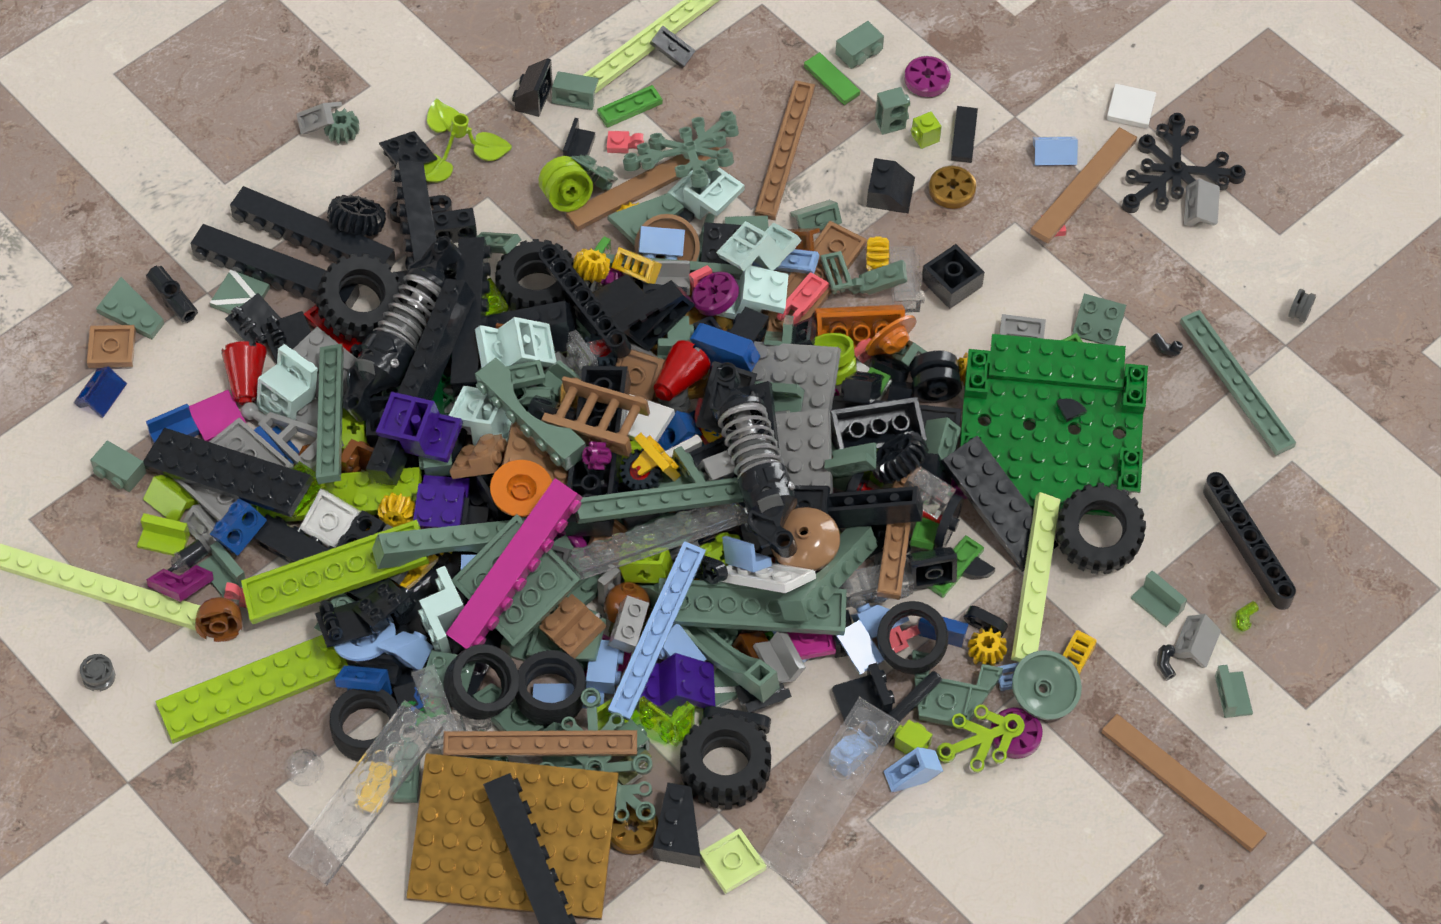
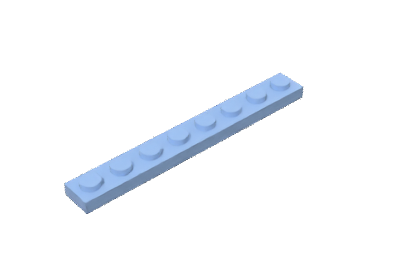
(656, 630)

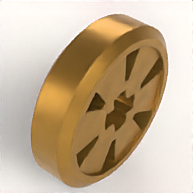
(952, 198)
(633, 842)

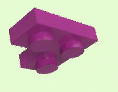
(180, 586)

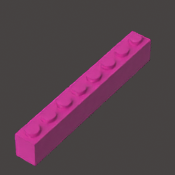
(515, 565)

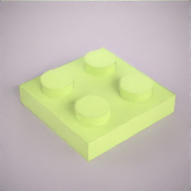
(732, 861)

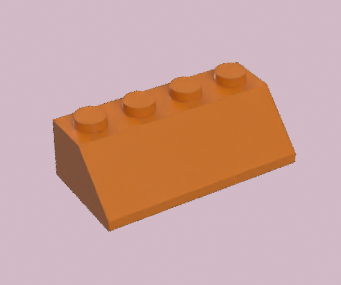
(857, 322)

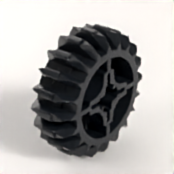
(356, 215)
(900, 457)

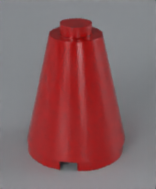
(244, 367)
(680, 370)

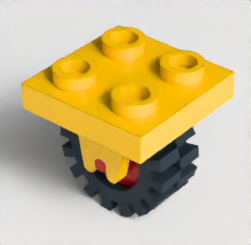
(645, 467)

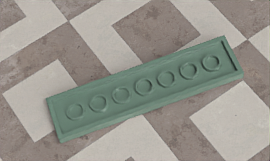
(753, 609)

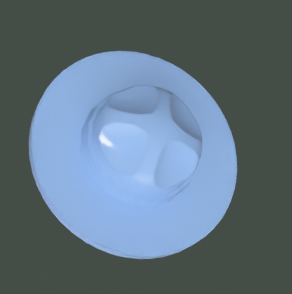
(365, 647)

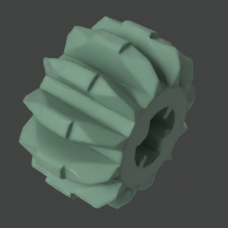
(344, 127)

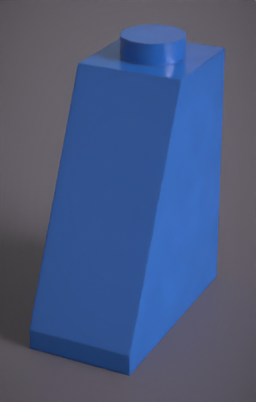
(725, 347)

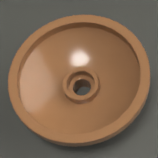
(671, 221)
(817, 546)

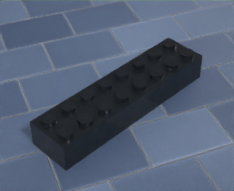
(598, 482)

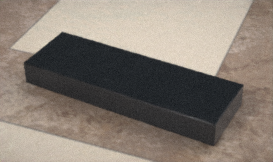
(964, 134)

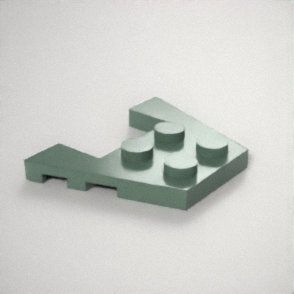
(954, 696)

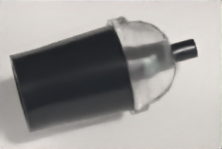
(187, 557)

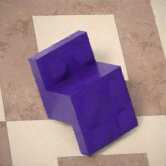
(419, 427)
(440, 501)
(681, 680)

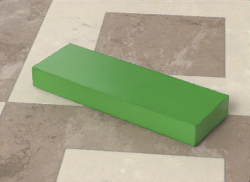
(832, 78)
(629, 106)
(966, 552)

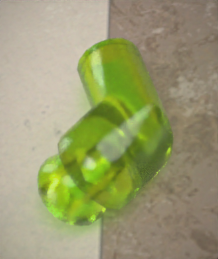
(1242, 616)

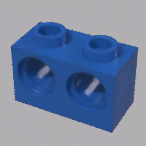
(241, 529)

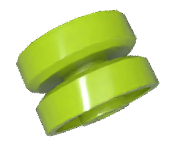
(565, 184)
(847, 359)

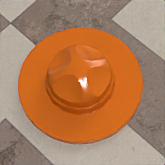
(892, 337)
(519, 486)

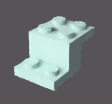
(711, 198)
(754, 245)
(758, 291)
(516, 343)
(287, 384)
(480, 414)
(440, 611)

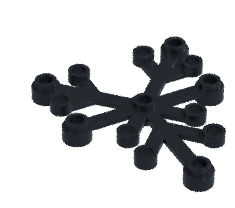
(1170, 164)

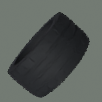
(906, 609)
(500, 663)
(550, 663)
(349, 703)

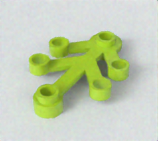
(984, 737)

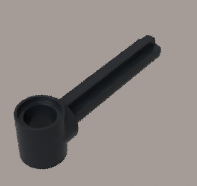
(915, 697)

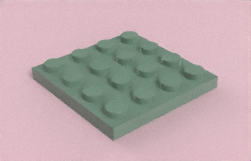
(540, 595)

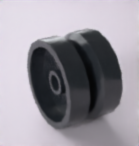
(935, 376)

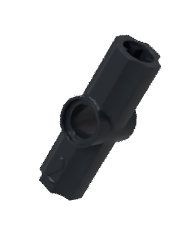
(177, 300)

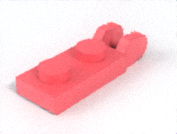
(804, 297)

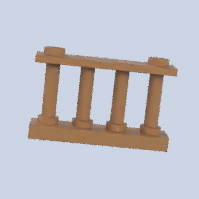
(616, 442)

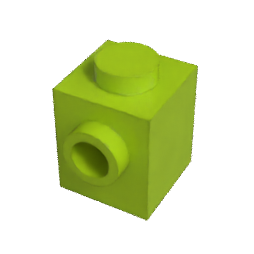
(926, 130)
(912, 736)

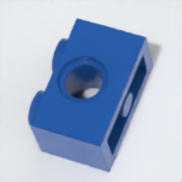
(679, 430)

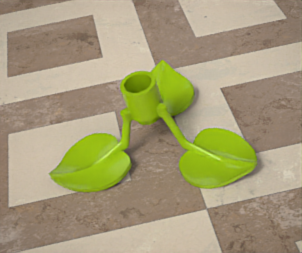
(443, 118)

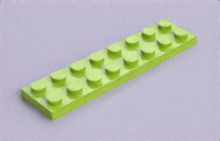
(361, 492)
(319, 577)
(249, 688)

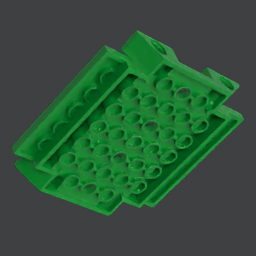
(1022, 383)

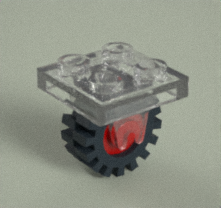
(587, 352)

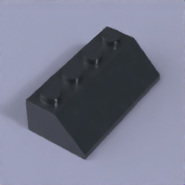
(558, 315)
(875, 423)

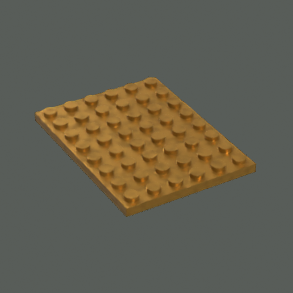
(464, 854)

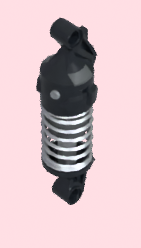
(391, 347)
(760, 469)

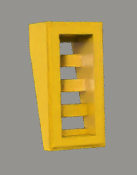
(649, 271)
(1082, 643)

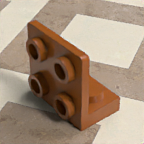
(355, 456)

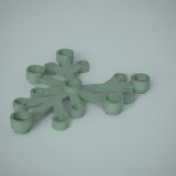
(652, 153)
(625, 793)

